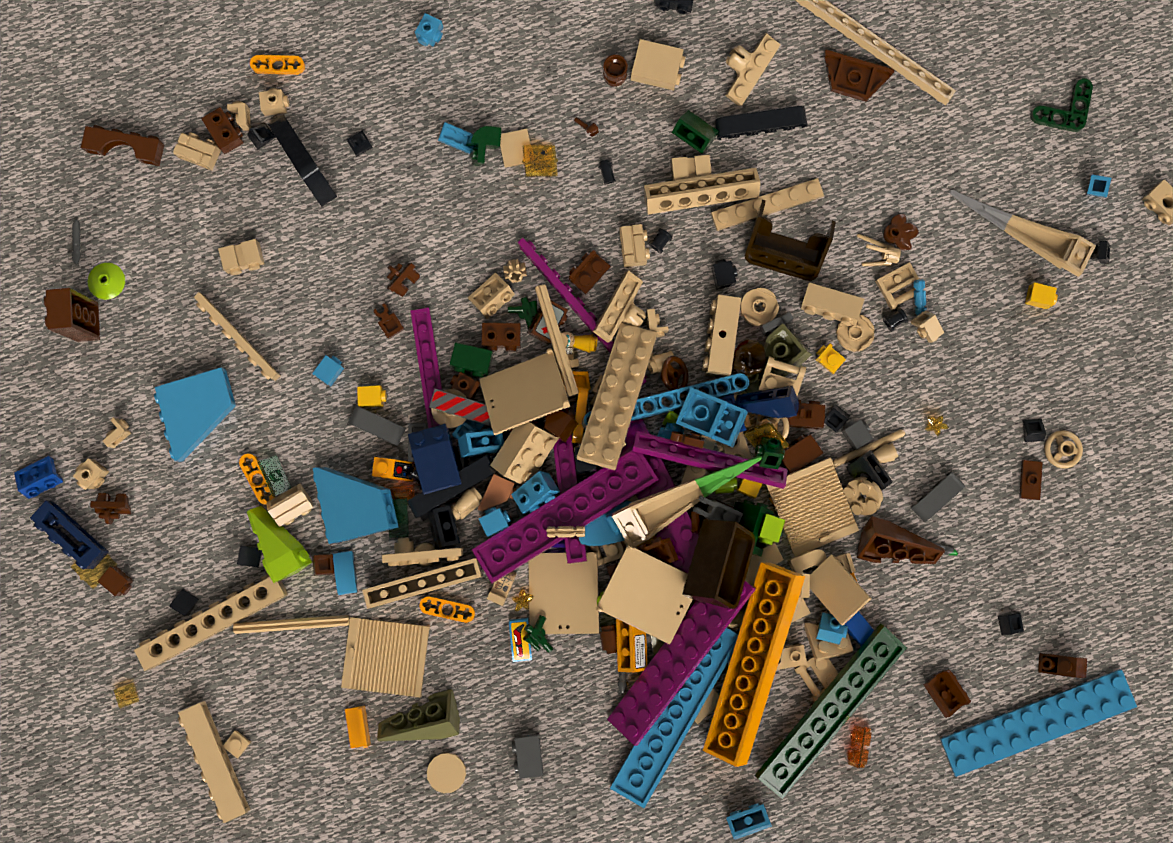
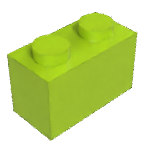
(770, 530)

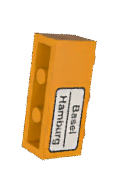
(630, 648)

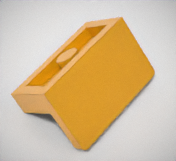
(357, 727)

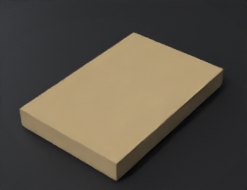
(838, 590)

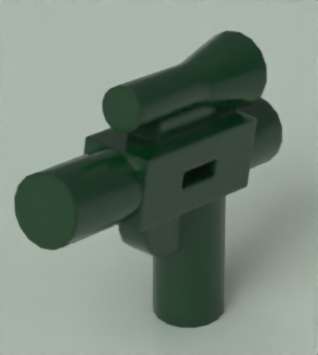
(526, 311)
(536, 635)

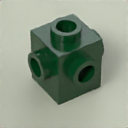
(771, 452)

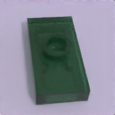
(274, 475)
(401, 511)

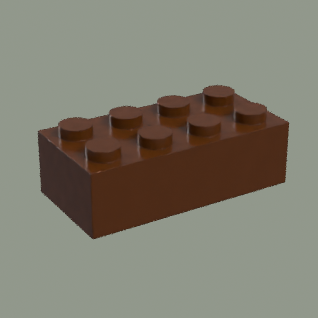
(72, 315)

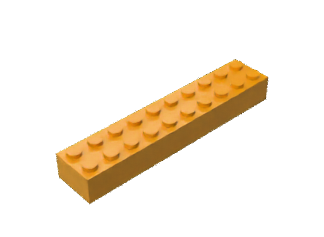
(753, 664)

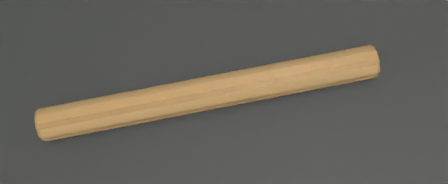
(556, 340)
(291, 624)

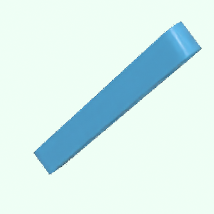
(674, 396)

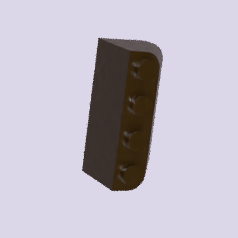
(720, 563)

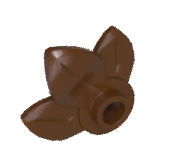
(903, 230)

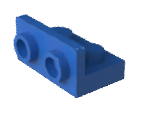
(37, 477)

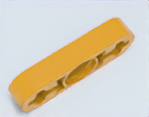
(272, 59)
(580, 413)
(259, 494)
(432, 610)

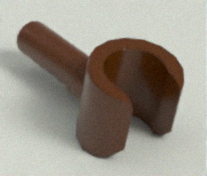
(593, 129)

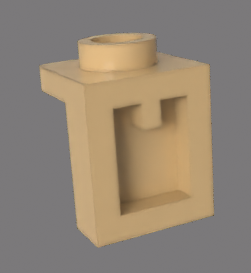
(243, 115)
(653, 321)
(117, 435)

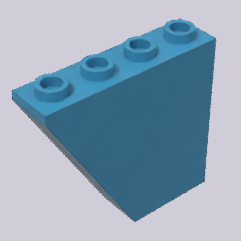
(193, 409)
(352, 505)

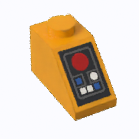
(391, 469)

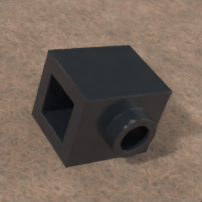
(724, 274)

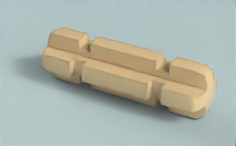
(566, 531)

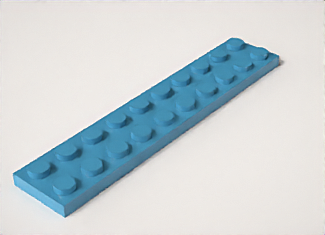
(1038, 722)
(654, 753)

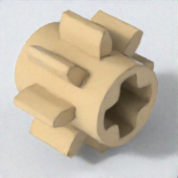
(514, 270)

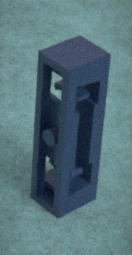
(45, 518)

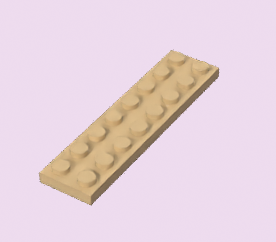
(617, 396)

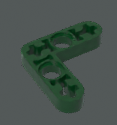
(1073, 112)

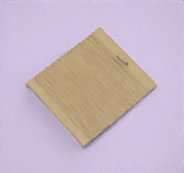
(524, 392)
(813, 507)
(564, 593)
(646, 594)
(386, 657)

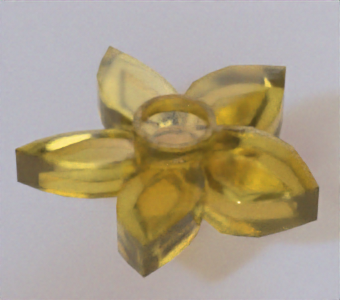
(936, 424)
(522, 600)

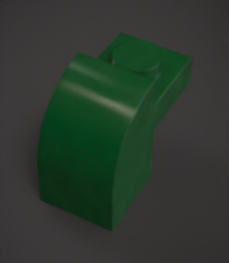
(483, 138)

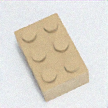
(524, 452)

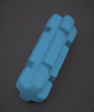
(919, 296)

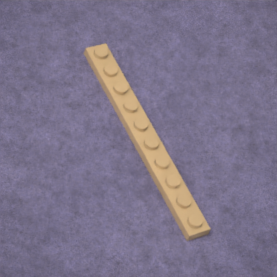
(880, 49)

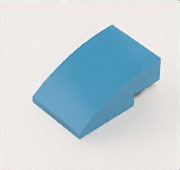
(712, 417)

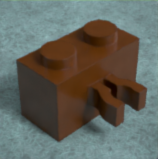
(809, 416)

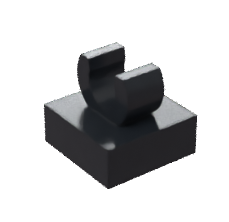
(359, 143)
(1103, 252)

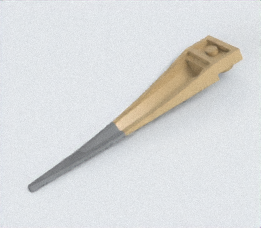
(1054, 245)

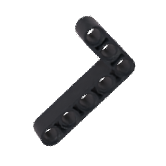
(302, 160)

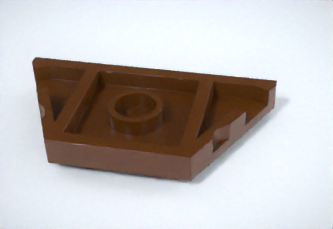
(854, 76)

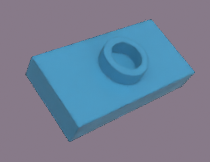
(455, 137)

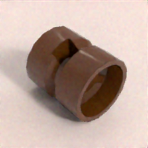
(615, 70)

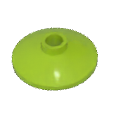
(113, 285)

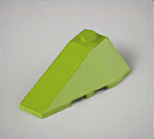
(281, 551)

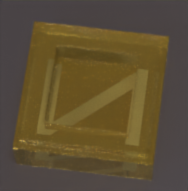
(126, 695)

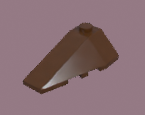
(887, 540)

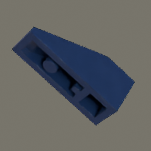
(773, 402)

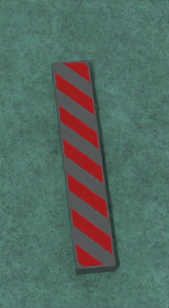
(463, 407)

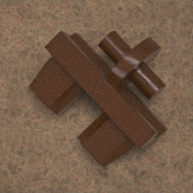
(408, 272)
(111, 510)

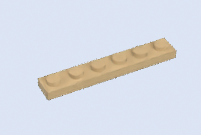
(775, 202)
(231, 332)

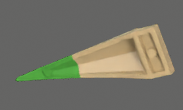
(651, 514)

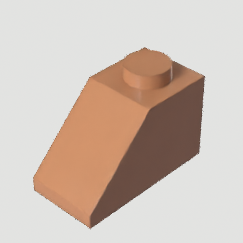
(497, 493)

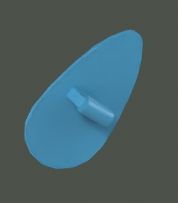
(603, 529)

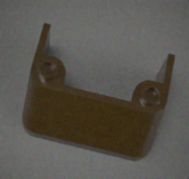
(784, 253)

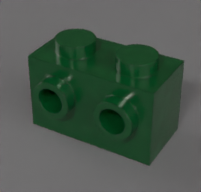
(695, 131)
(471, 359)

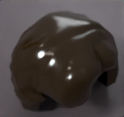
(749, 357)

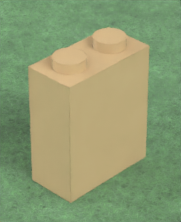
(657, 65)

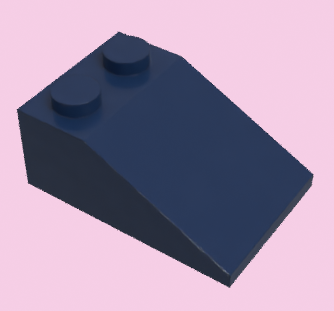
(434, 458)

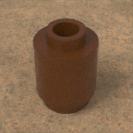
(609, 638)

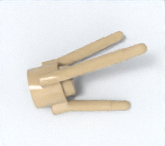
(889, 253)

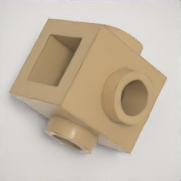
(90, 474)

